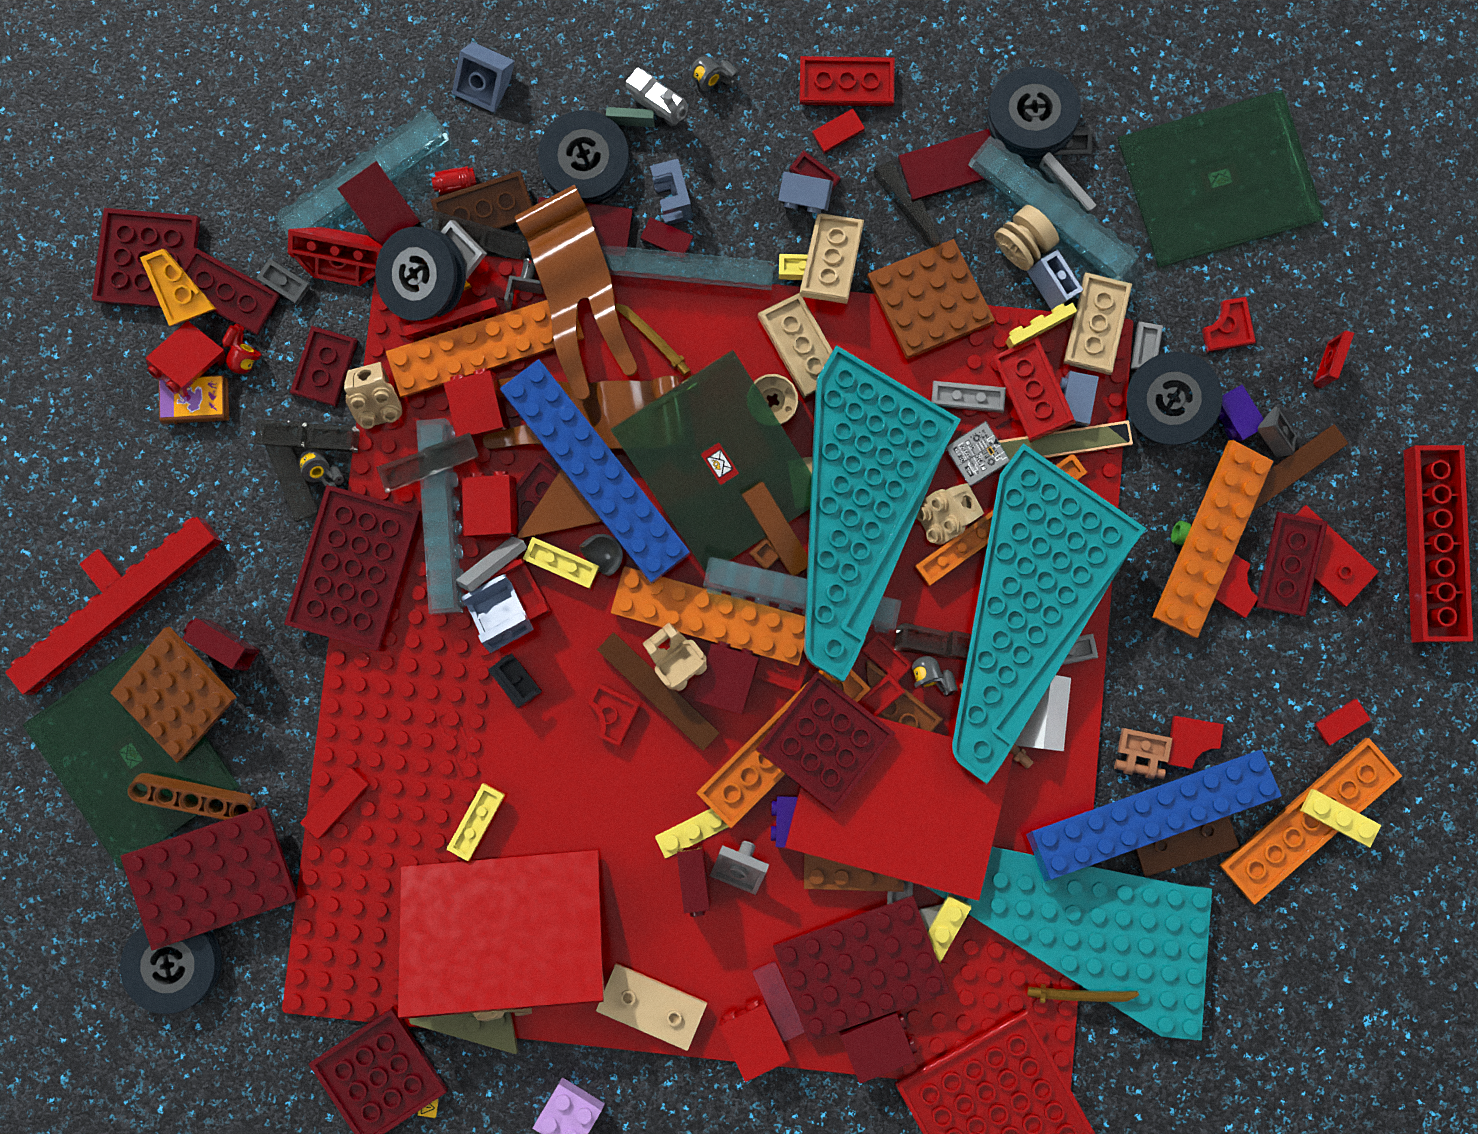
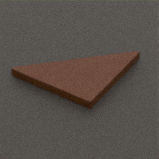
(559, 510)
(906, 708)

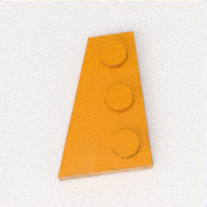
(174, 288)

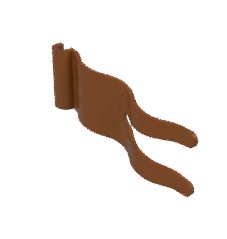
(569, 271)
(606, 406)

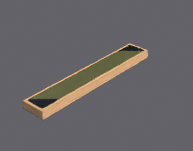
(1075, 440)

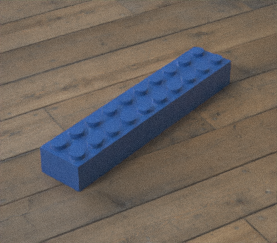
(595, 471)
(1153, 815)

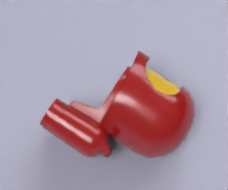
(240, 356)

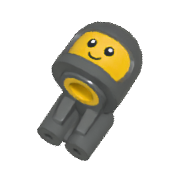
(709, 73)
(316, 469)
(928, 673)

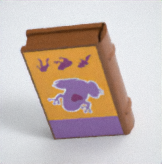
(205, 402)

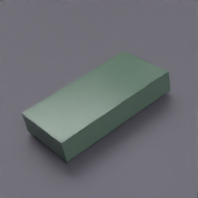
(631, 116)

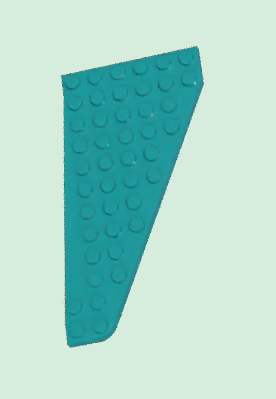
(869, 478)
(1041, 580)
(1107, 934)

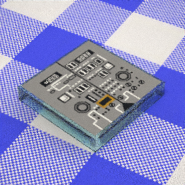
(978, 454)

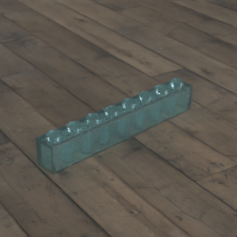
(393, 154)
(1072, 224)
(689, 267)
(441, 525)
(779, 589)

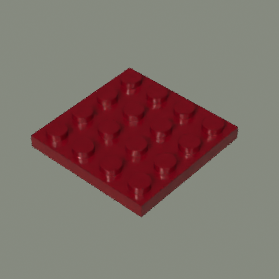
(126, 238)
(825, 741)
(378, 1075)

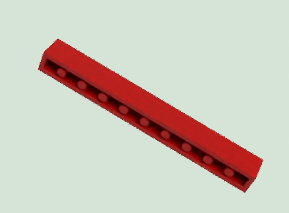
(113, 606)

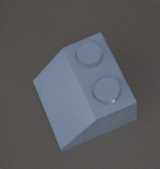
(482, 76)

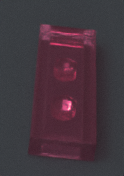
(779, 1001)

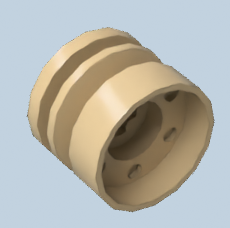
(1026, 237)
(787, 395)

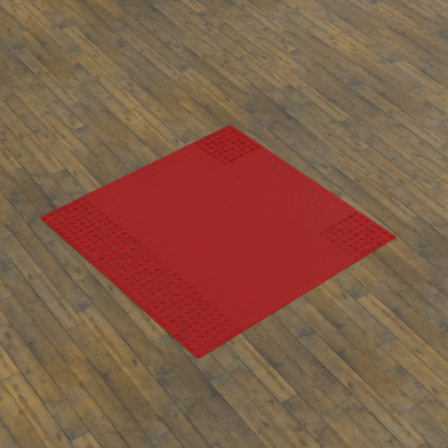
(588, 795)

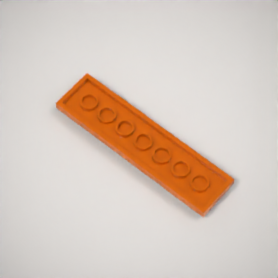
(473, 347)
(1212, 539)
(711, 616)
(749, 774)
(1295, 835)

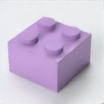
(568, 1111)

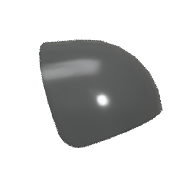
(604, 552)

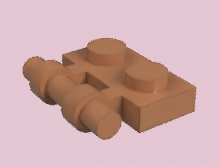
(1143, 745)

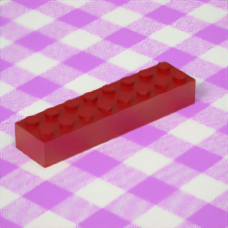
(1438, 544)

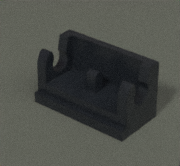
(515, 680)

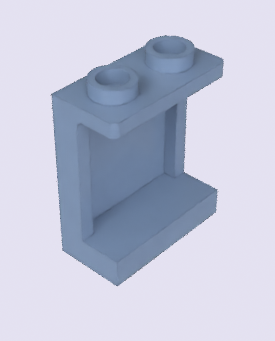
(497, 613)

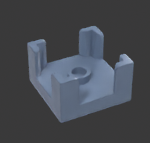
(669, 177)

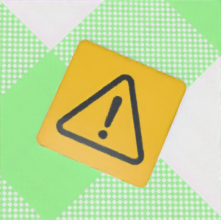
(430, 1110)

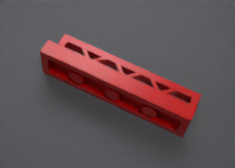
(452, 319)

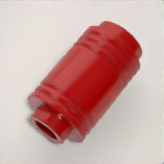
(453, 180)

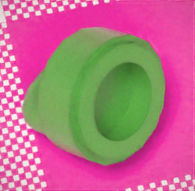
(1180, 532)

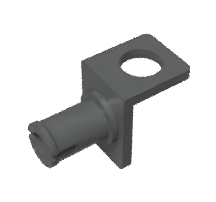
(523, 283)

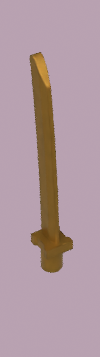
(677, 362)
(1080, 995)

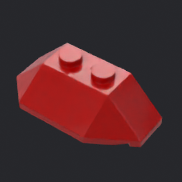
(334, 254)

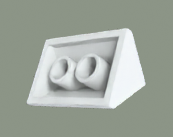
(1048, 721)

